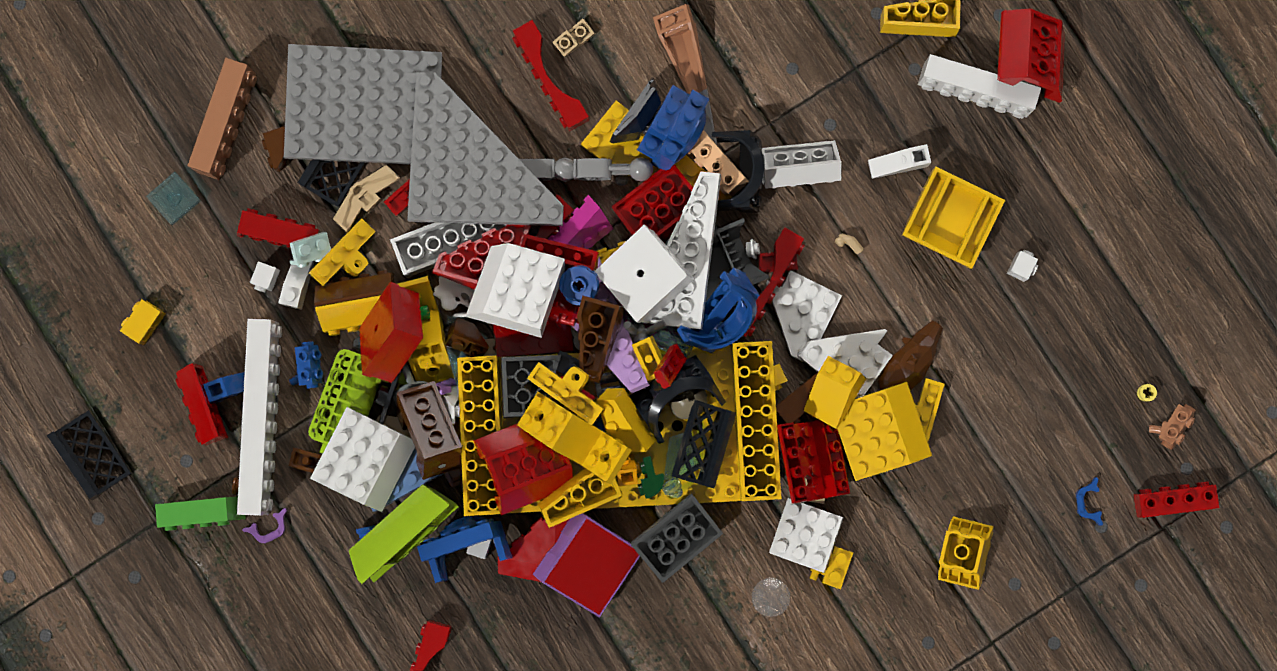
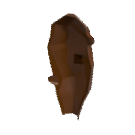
(912, 359)

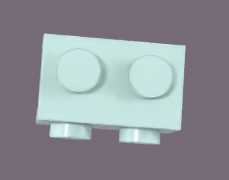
(309, 249)

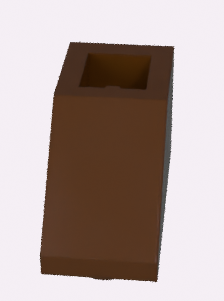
(274, 143)
(466, 338)

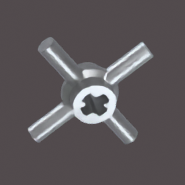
(639, 332)

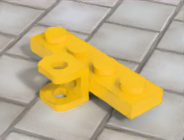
(344, 254)
(567, 390)
(929, 403)

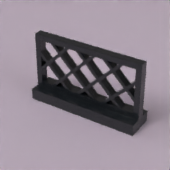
(311, 172)
(714, 447)
(78, 468)

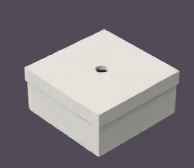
(644, 275)

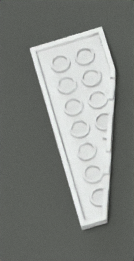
(692, 246)

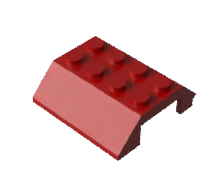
(573, 256)

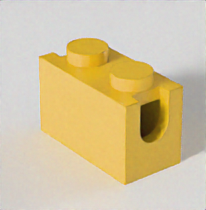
(142, 321)
(648, 356)

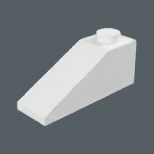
(295, 286)

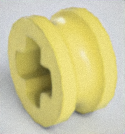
(1152, 390)

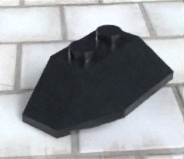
(639, 116)

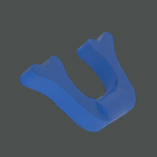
(1081, 503)

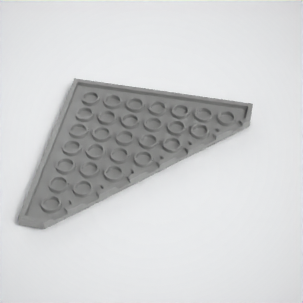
(465, 170)

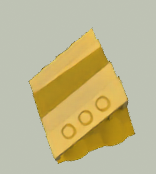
(965, 552)

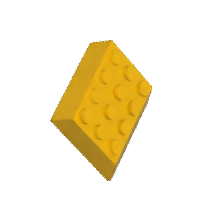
(953, 217)
(883, 432)

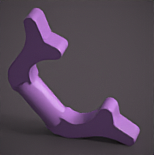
(445, 386)
(273, 535)

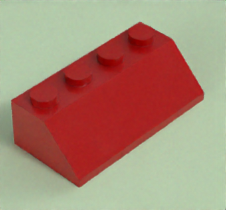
(202, 412)

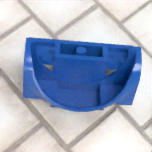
(676, 126)

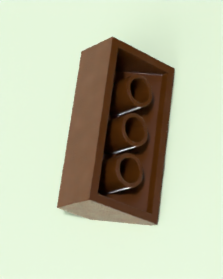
(352, 289)

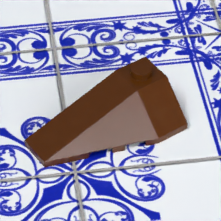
(598, 329)

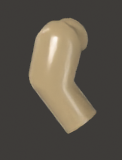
(849, 240)

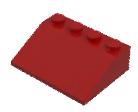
(655, 203)

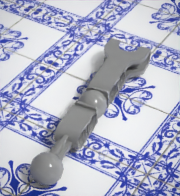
(587, 169)

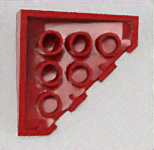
(467, 262)
(530, 550)

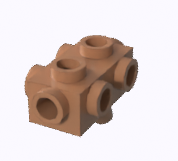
(1172, 431)

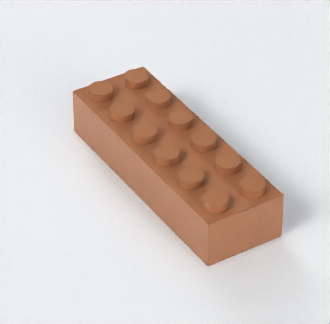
(222, 119)

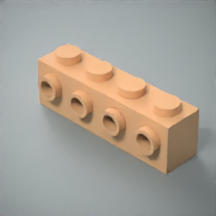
(716, 161)

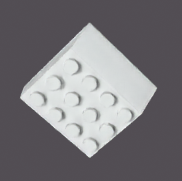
(517, 288)
(363, 459)

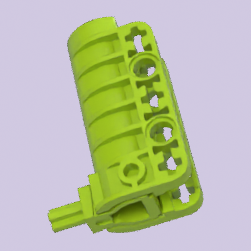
(355, 392)

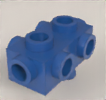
(308, 366)

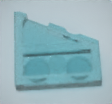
(673, 448)

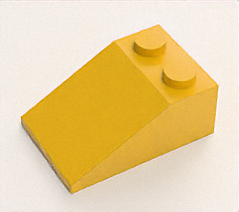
(833, 392)

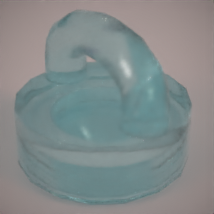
(671, 486)

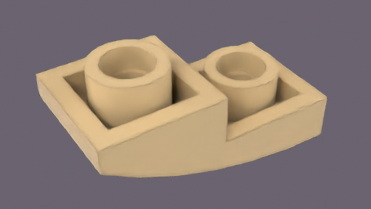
(574, 38)

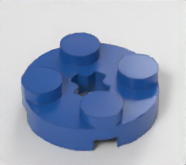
(574, 274)

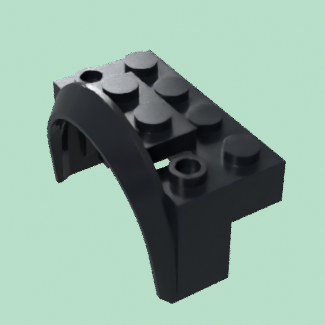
(751, 165)
(653, 398)

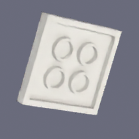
(806, 535)

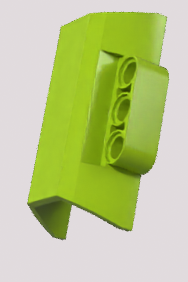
(400, 533)

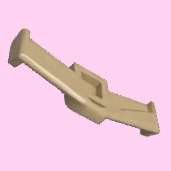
(364, 196)

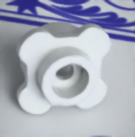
(752, 249)

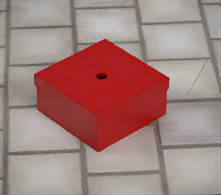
(390, 333)

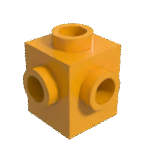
(628, 473)

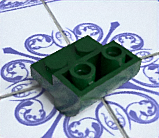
(653, 483)

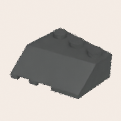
(516, 388)

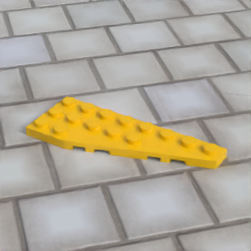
(599, 145)

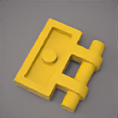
(836, 568)

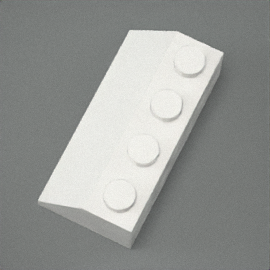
(801, 164)

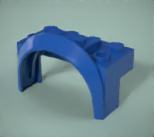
(733, 289)
(470, 532)

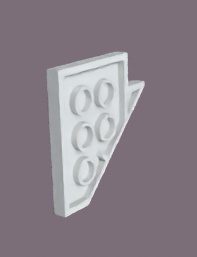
(803, 310)
(854, 350)

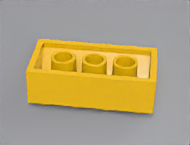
(345, 315)

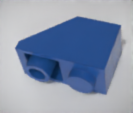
(225, 387)

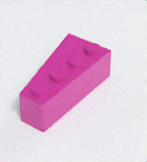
(584, 227)

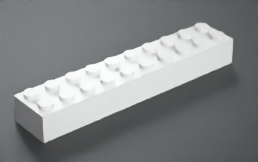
(258, 417)

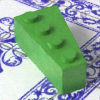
(197, 512)

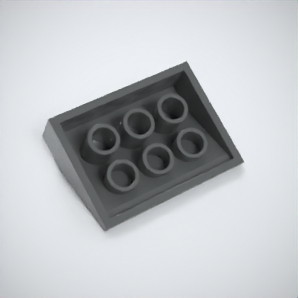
(676, 538)

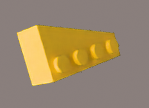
(922, 18)
(577, 496)

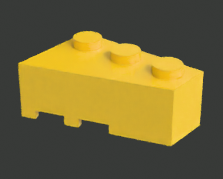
(623, 421)

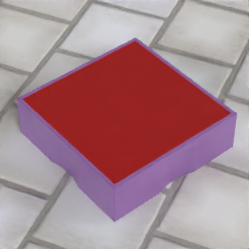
(587, 563)

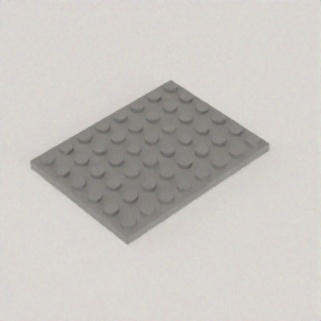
(352, 102)

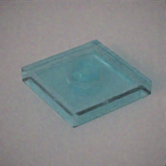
(173, 198)

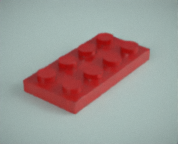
(515, 343)

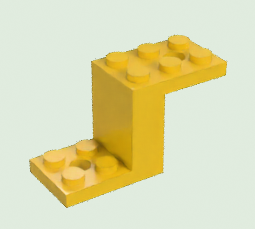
(432, 348)
(574, 437)

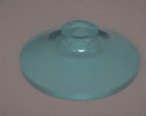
(453, 361)

